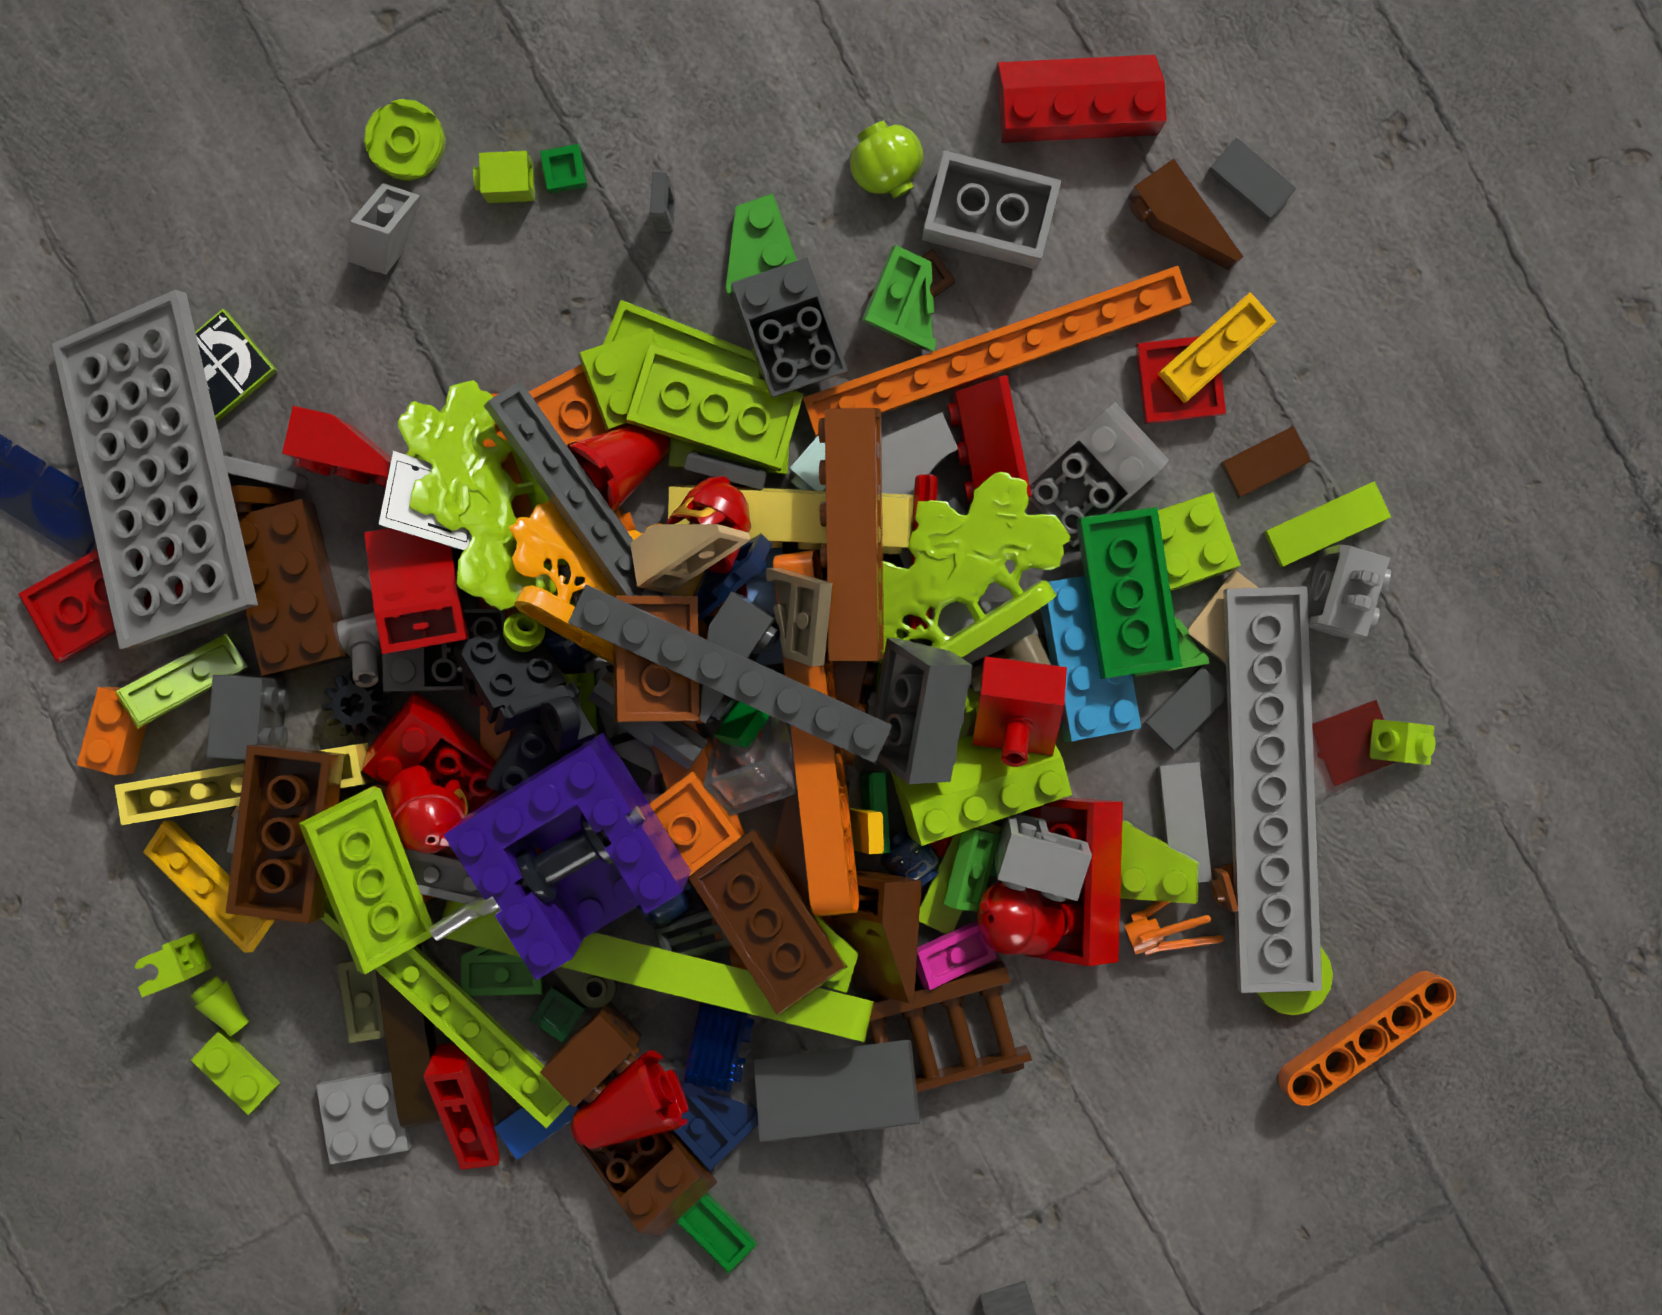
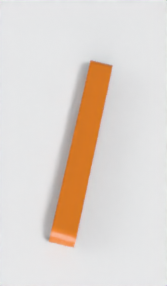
(821, 783)

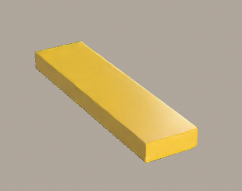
(203, 883)

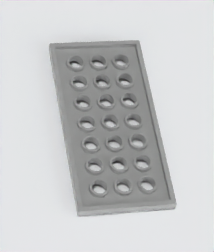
(173, 485)

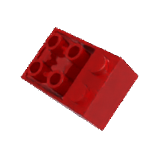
(326, 443)
(414, 591)
(431, 739)

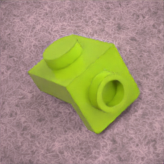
(1402, 742)

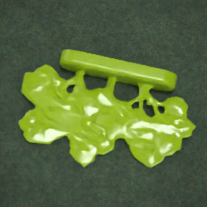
(472, 490)
(964, 555)

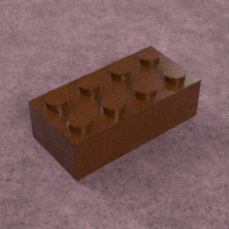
(293, 588)
(271, 861)

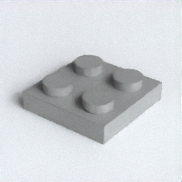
(361, 1117)

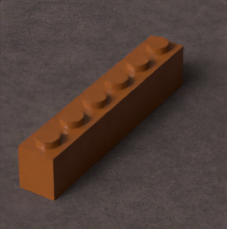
(853, 532)

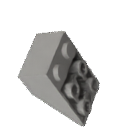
(1096, 470)

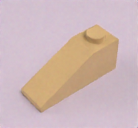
(676, 553)

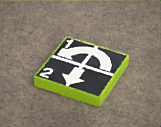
(230, 363)

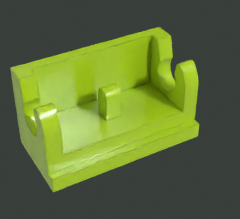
(175, 963)

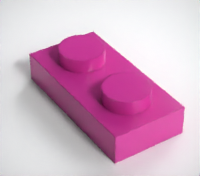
(952, 956)

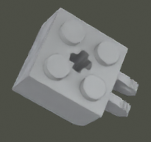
(1347, 591)

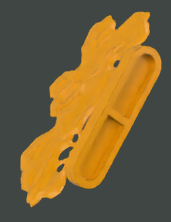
(550, 537)

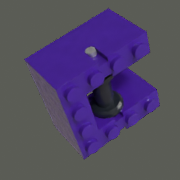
(595, 864)

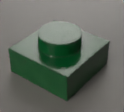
(557, 1013)

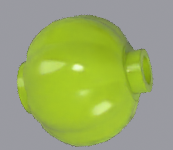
(886, 159)

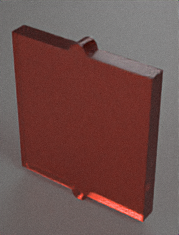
(1346, 742)

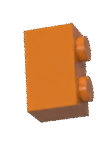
(111, 737)

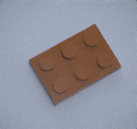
(646, 689)

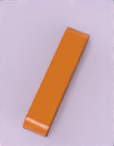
(1385, 1037)

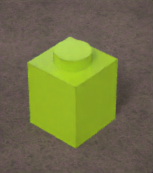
(505, 177)

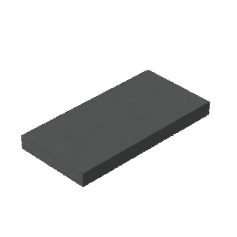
(836, 1091)

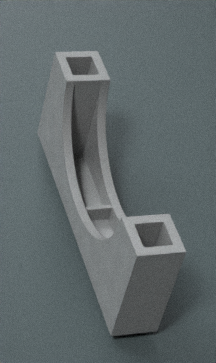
(917, 452)

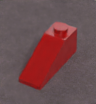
(463, 1105)

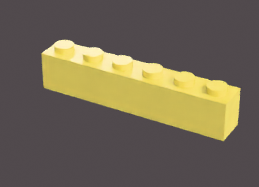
(795, 516)
(210, 789)

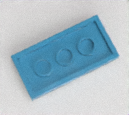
(1091, 704)

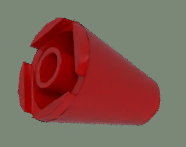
(620, 460)
(632, 1105)

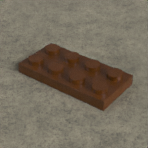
(767, 922)

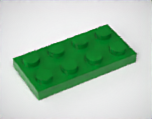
(1128, 592)

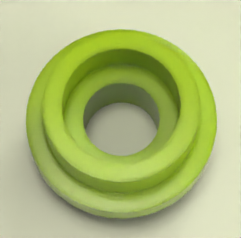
(523, 640)

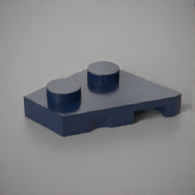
(716, 587)
(714, 1123)

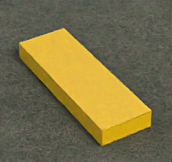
(1217, 347)

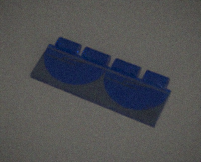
(44, 500)

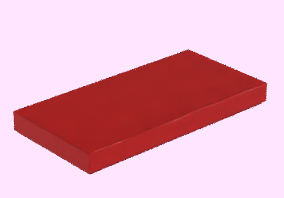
(74, 605)

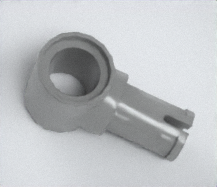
(361, 642)

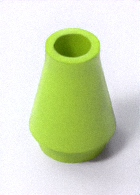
(220, 1005)

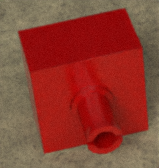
(1019, 708)

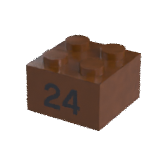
(591, 1054)

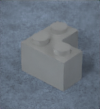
(1040, 859)

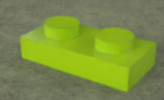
(235, 1071)

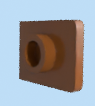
(1222, 887)

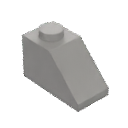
(382, 228)

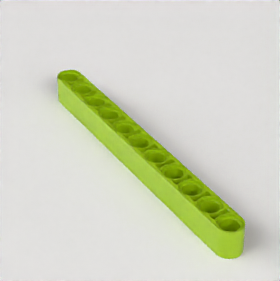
(684, 977)

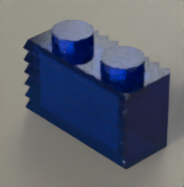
(716, 1047)

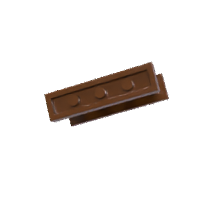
(989, 983)

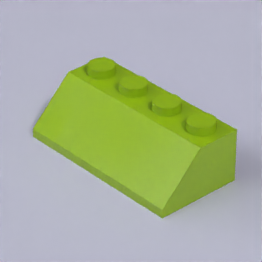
(979, 792)

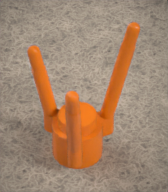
(1147, 935)

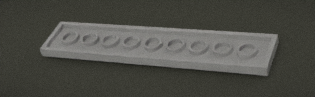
(1272, 789)

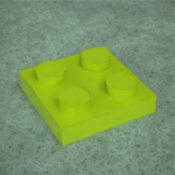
(1196, 542)

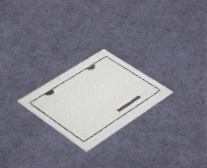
(396, 502)

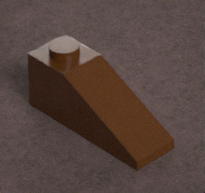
(1178, 212)

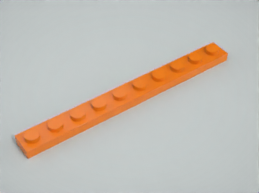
(1006, 346)

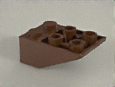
(884, 934)
(652, 1178)

